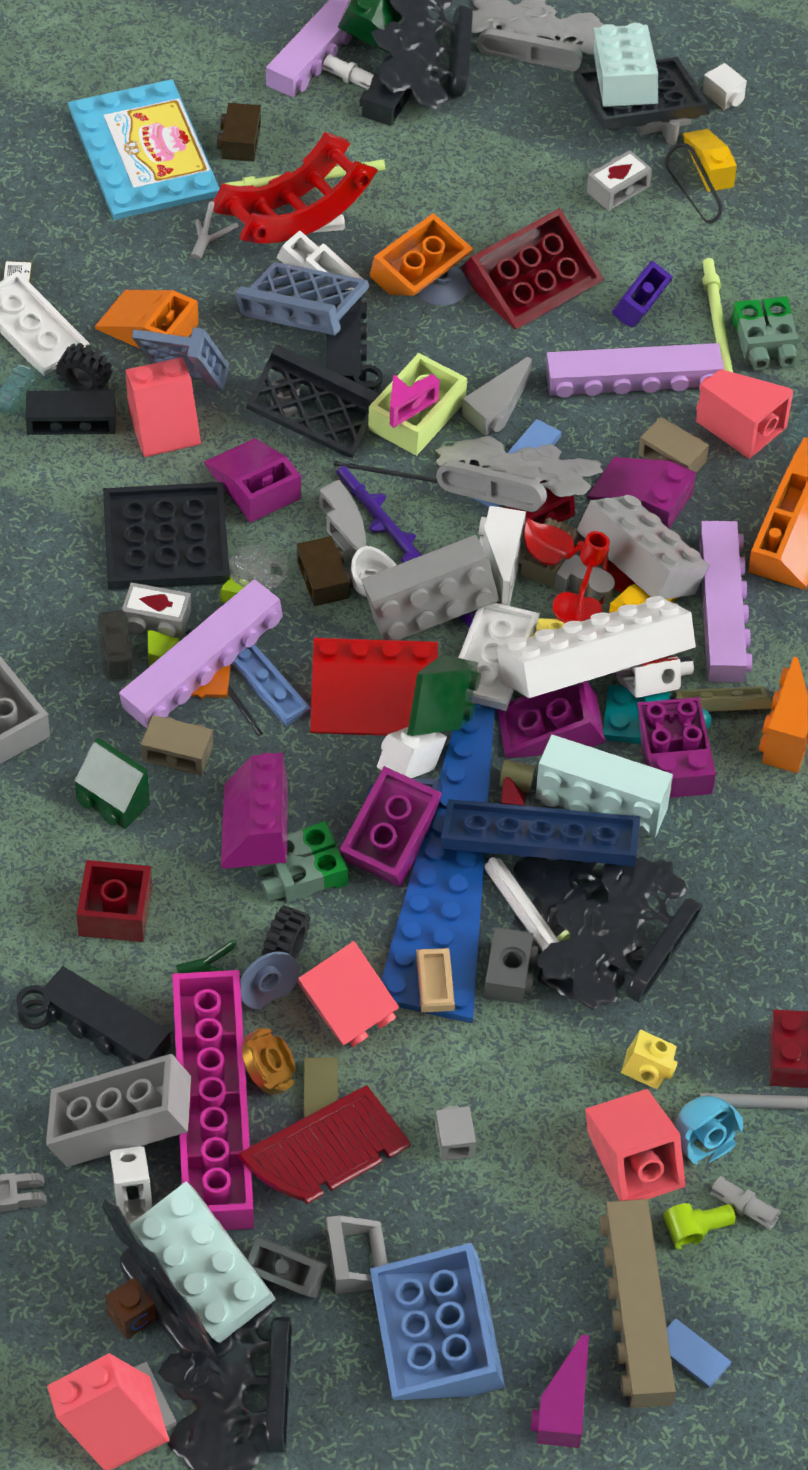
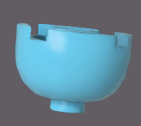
(712, 1123)

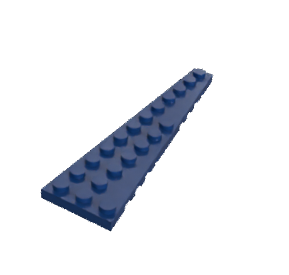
(446, 884)

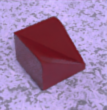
(511, 793)

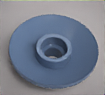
(447, 290)
(268, 979)

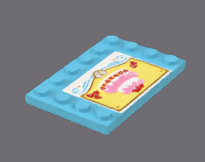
(143, 149)

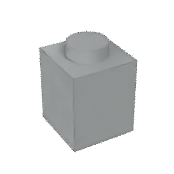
(455, 1133)

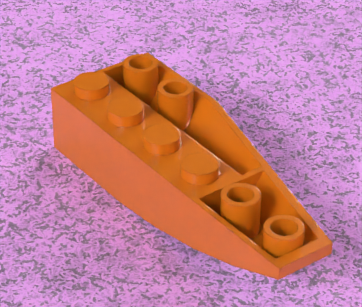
(783, 539)

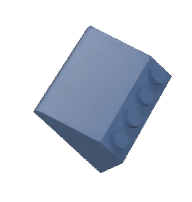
(437, 1326)

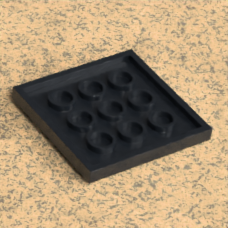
(676, 98)
(166, 535)

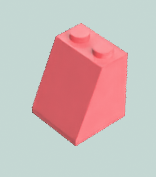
(162, 406)
(743, 410)
(348, 995)
(637, 1146)
(109, 1411)

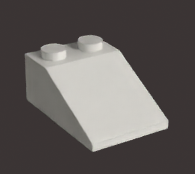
(503, 545)

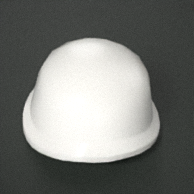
(367, 562)

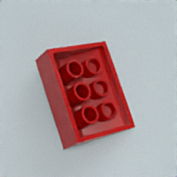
(365, 684)

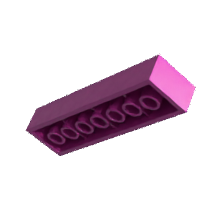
(218, 1129)

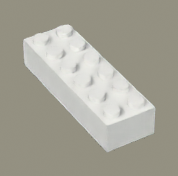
(595, 646)

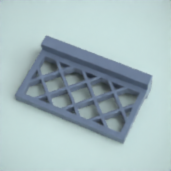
(299, 309)
(198, 351)

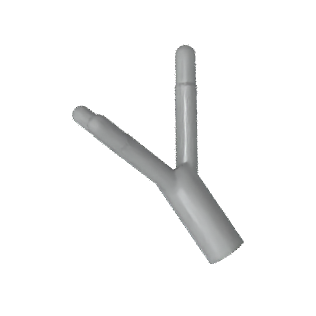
(203, 237)

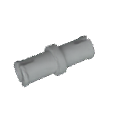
(745, 1203)

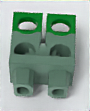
(766, 333)
(310, 866)

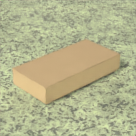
(435, 980)

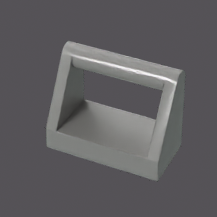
(341, 1226)

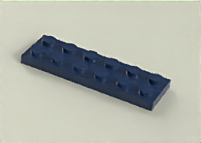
(541, 832)

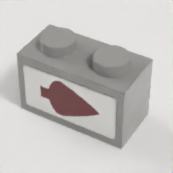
(619, 180)
(157, 610)

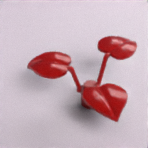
(551, 543)

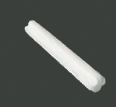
(520, 903)

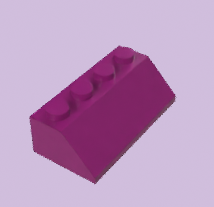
(256, 813)

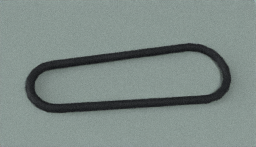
(704, 175)

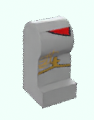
(571, 576)

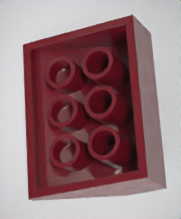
(532, 270)

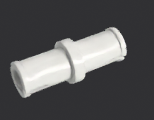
(347, 71)

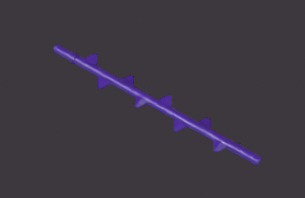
(383, 523)

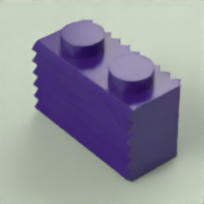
(642, 294)

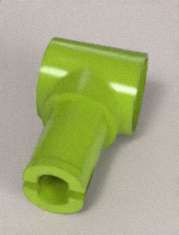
(691, 1224)

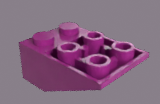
(256, 478)
(678, 743)

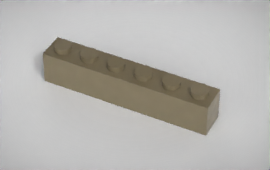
(639, 1304)

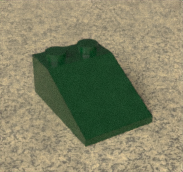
(366, 16)
(443, 696)

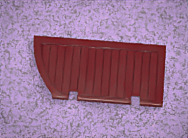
(327, 1147)

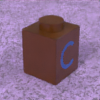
(130, 1308)

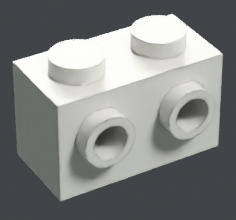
(411, 754)

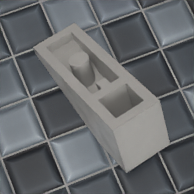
(494, 402)

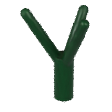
(204, 964)

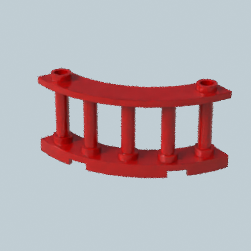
(250, 201)

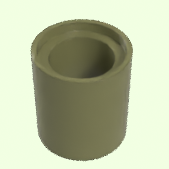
(520, 773)

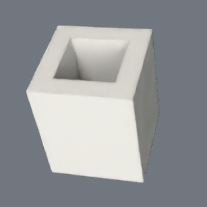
(724, 86)

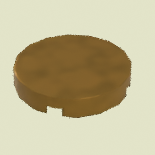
(268, 1061)

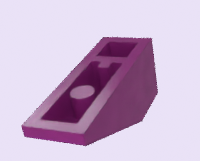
(562, 1403)

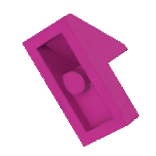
(411, 400)

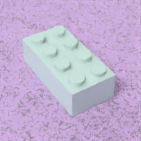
(625, 65)
(602, 783)
(203, 1262)

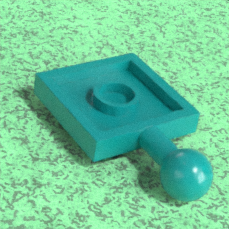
(622, 718)

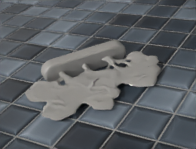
(522, 25)
(511, 477)

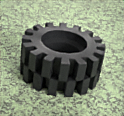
(83, 368)
(287, 932)

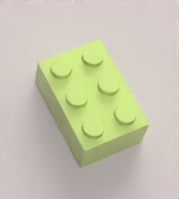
(422, 427)

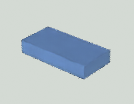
(695, 1354)

